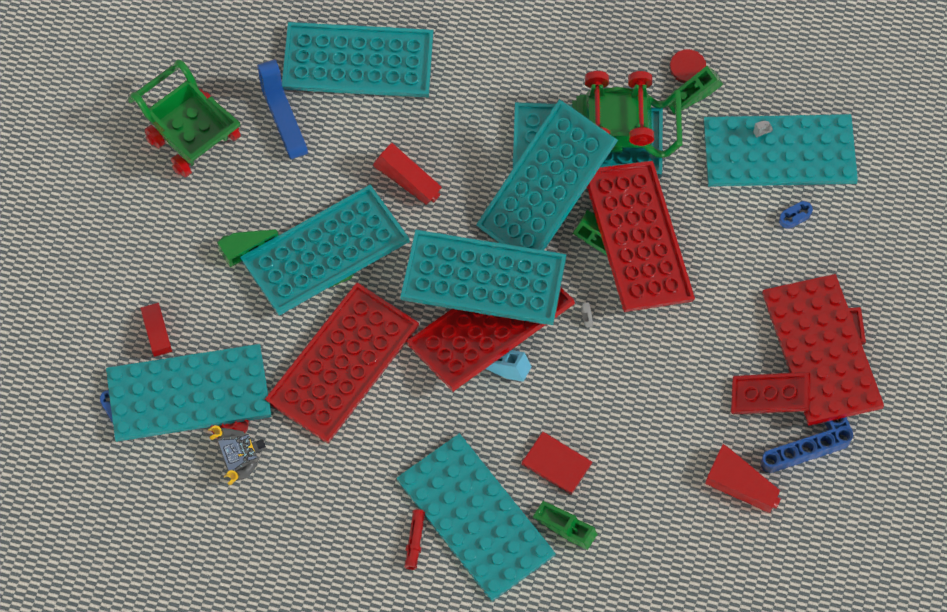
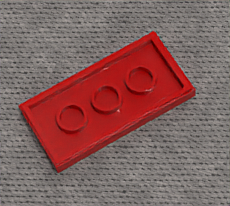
(770, 393)

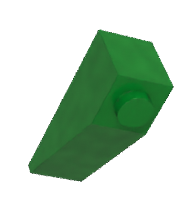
(698, 88)
(588, 231)
(240, 243)

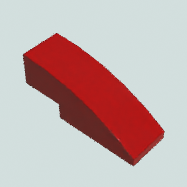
(156, 329)

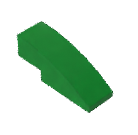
(565, 525)

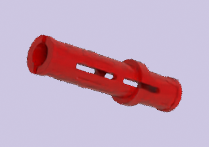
(413, 547)

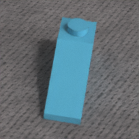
(512, 366)

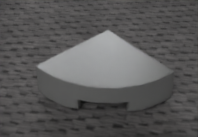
(762, 128)
(587, 315)

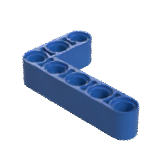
(280, 109)
(812, 442)

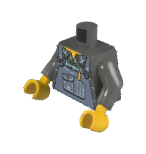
(237, 452)

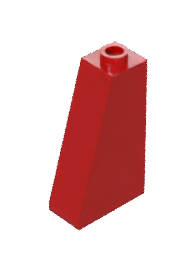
(407, 174)
(742, 481)

